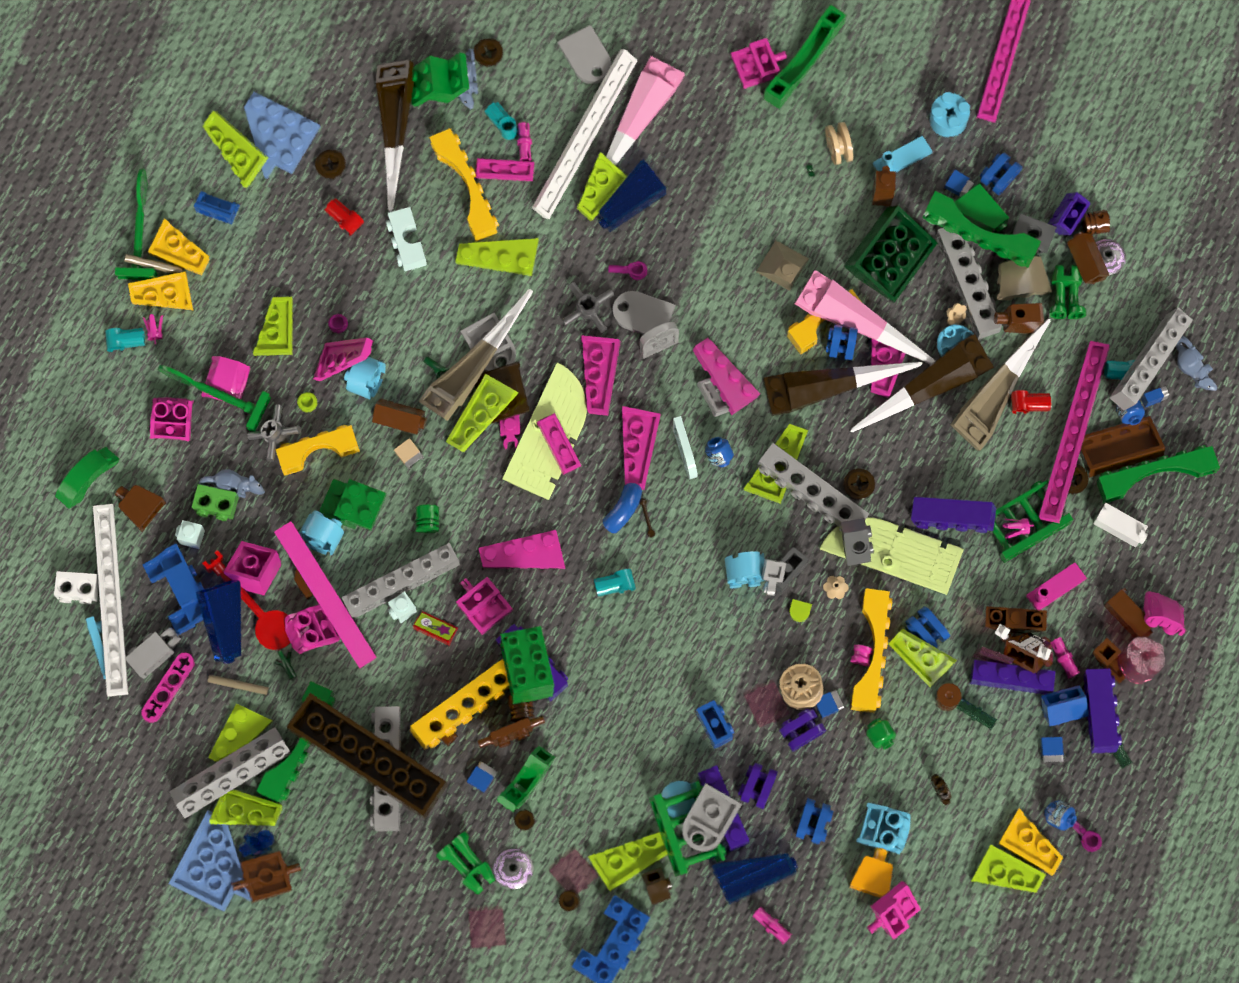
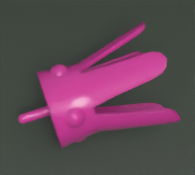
(152, 332)
(1022, 525)

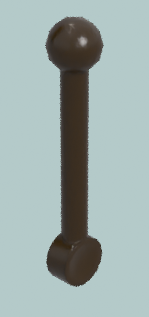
(651, 533)

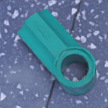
(502, 120)
(120, 339)
(1116, 369)
(618, 582)

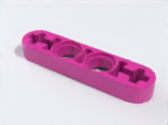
(164, 685)

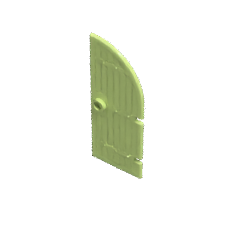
(533, 461)
(905, 554)

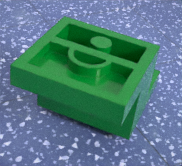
(439, 79)
(353, 504)

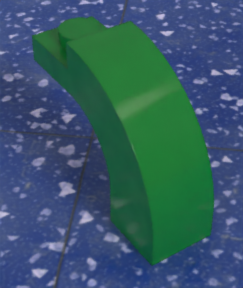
(83, 475)
(527, 779)

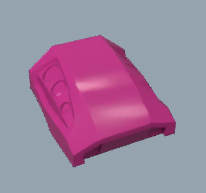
(227, 376)
(168, 418)
(1164, 612)
(309, 629)

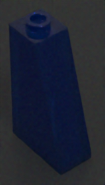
(633, 196)
(222, 619)
(752, 875)

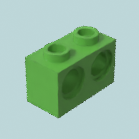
(216, 497)

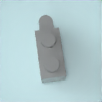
(152, 652)

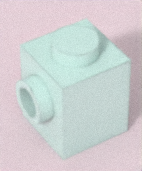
(190, 534)
(401, 607)

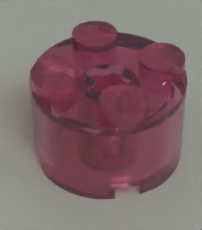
(1141, 660)

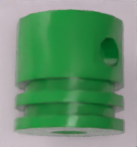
(427, 519)

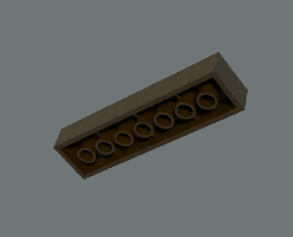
(367, 756)

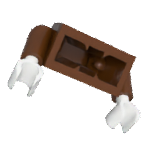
(1027, 649)

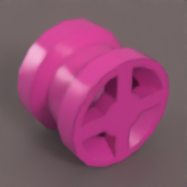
(861, 655)

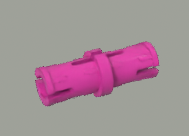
(524, 141)
(1065, 658)
(772, 925)

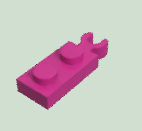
(510, 428)

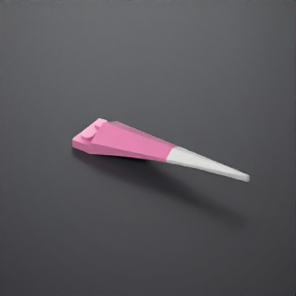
(650, 94)
(835, 304)

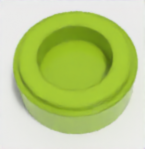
(307, 402)

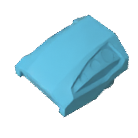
(885, 828)

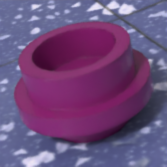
(338, 323)

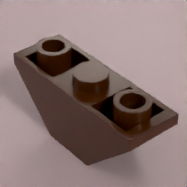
(1016, 619)

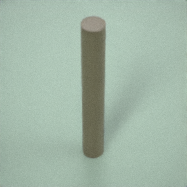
(152, 264)
(238, 684)

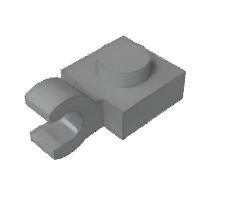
(772, 572)

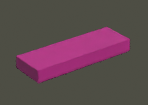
(504, 169)
(558, 444)

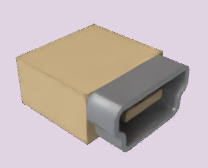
(408, 453)

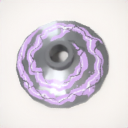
(1118, 255)
(517, 878)

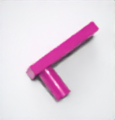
(1056, 587)

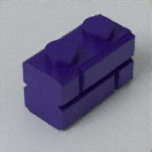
(1069, 213)

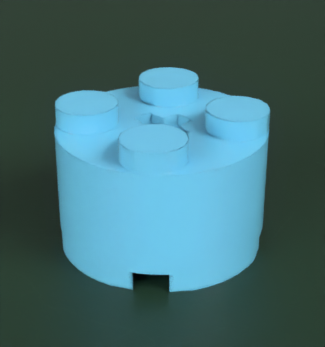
(959, 115)
(365, 377)
(321, 533)
(745, 569)

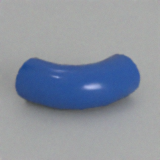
(624, 508)

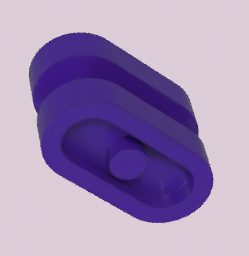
(805, 718)
(747, 791)

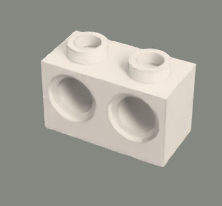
(78, 582)

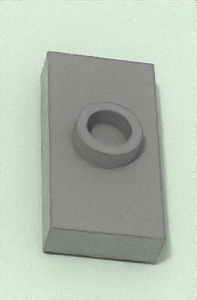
(712, 397)

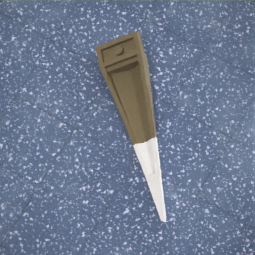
(456, 384)
(982, 412)

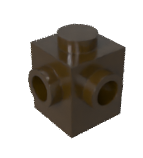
(657, 886)

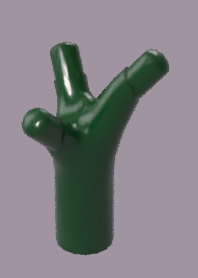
(435, 366)
(286, 664)

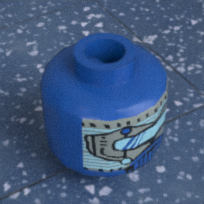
(1131, 415)
(719, 452)
(1060, 815)

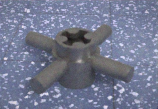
(590, 300)
(274, 433)

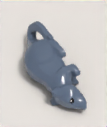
(466, 97)
(1190, 363)
(232, 481)

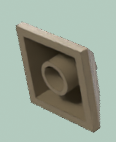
(782, 265)

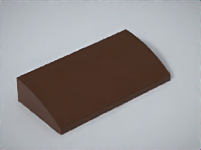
(1121, 447)

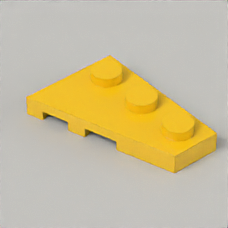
(177, 249)
(163, 291)
(1029, 844)

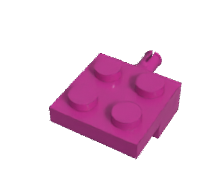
(757, 63)
(483, 605)
(894, 911)

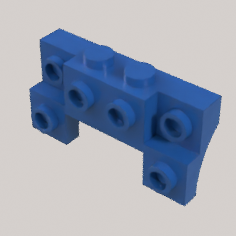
(182, 581)
(618, 945)

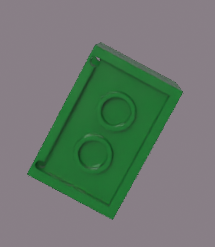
(527, 665)

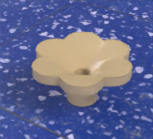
(956, 314)
(833, 591)

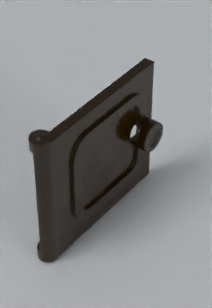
(511, 377)

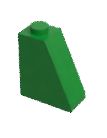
(982, 210)

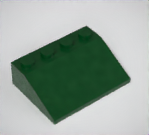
(891, 253)

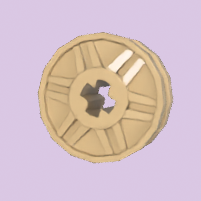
(839, 143)
(791, 683)

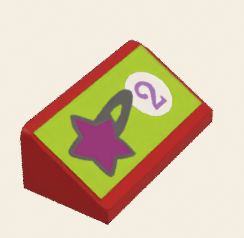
(435, 628)

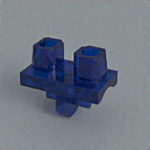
(257, 843)

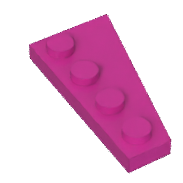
(341, 355)
(600, 365)
(729, 380)
(638, 439)
(532, 551)

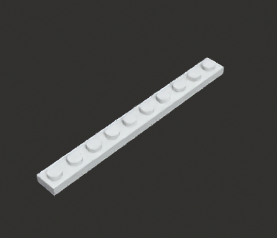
(584, 134)
(110, 600)

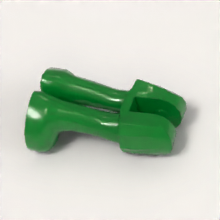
(1072, 282)
(449, 854)

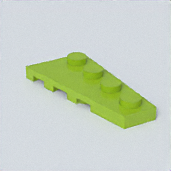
(235, 148)
(505, 256)
(481, 410)
(765, 486)
(626, 861)

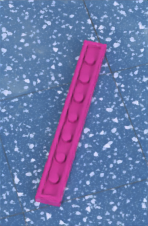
(1003, 60)
(325, 594)

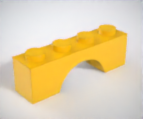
(804, 334)
(294, 455)

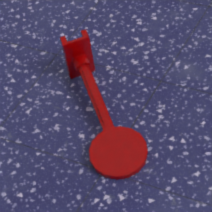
(270, 625)

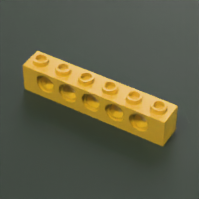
(429, 738)

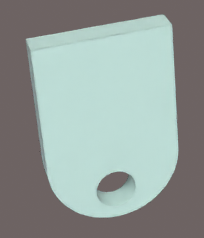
(684, 447)

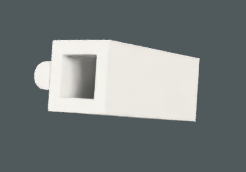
(1121, 525)

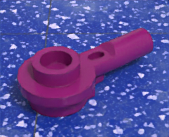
(636, 270)
(1090, 840)

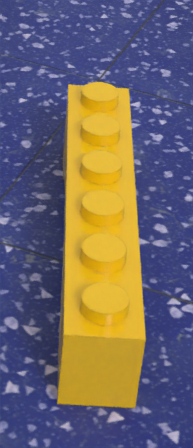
(447, 151)
(875, 609)

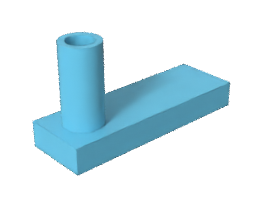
(904, 155)
(95, 629)

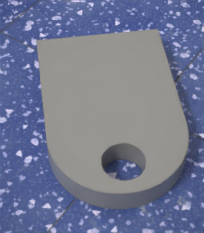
(585, 54)
(643, 312)
(476, 332)
(659, 339)
(710, 817)

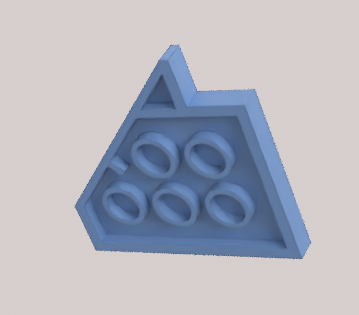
(279, 133)
(210, 866)

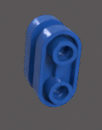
(1000, 162)
(835, 336)
(915, 627)
(824, 814)

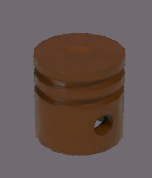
(1096, 222)
(948, 697)
(521, 711)

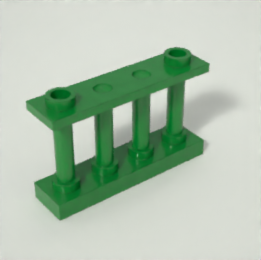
(1042, 531)
(667, 825)

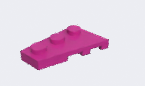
(882, 355)

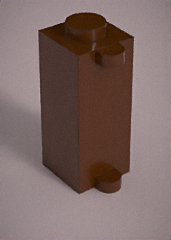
(883, 187)
(1088, 258)
(399, 416)
(1128, 614)

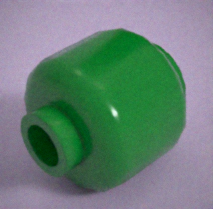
(881, 733)

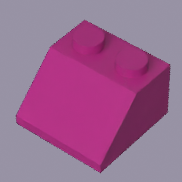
(254, 567)

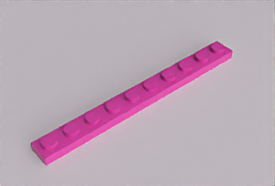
(1074, 432)

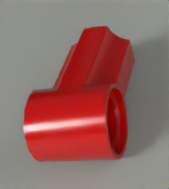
(343, 216)
(1025, 402)

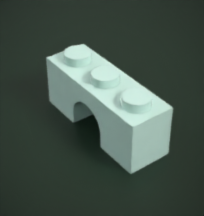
(401, 224)

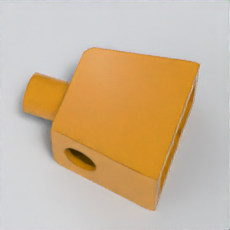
(873, 875)

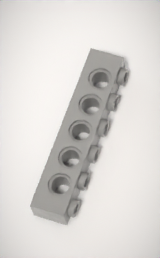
(982, 326)
(1151, 359)
(808, 479)
(400, 580)
(389, 716)
(229, 772)

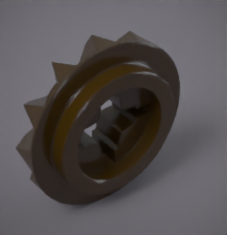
(491, 45)
(335, 157)
(865, 477)
(1081, 481)
(941, 789)

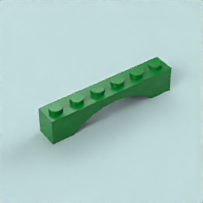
(819, 39)
(944, 212)
(1195, 463)
(277, 781)

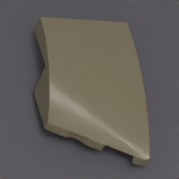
(1022, 281)

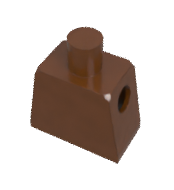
(1020, 318)
(139, 505)

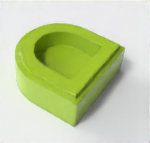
(799, 610)

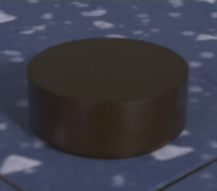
(524, 820)
(569, 900)

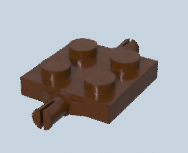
(506, 734)
(266, 876)

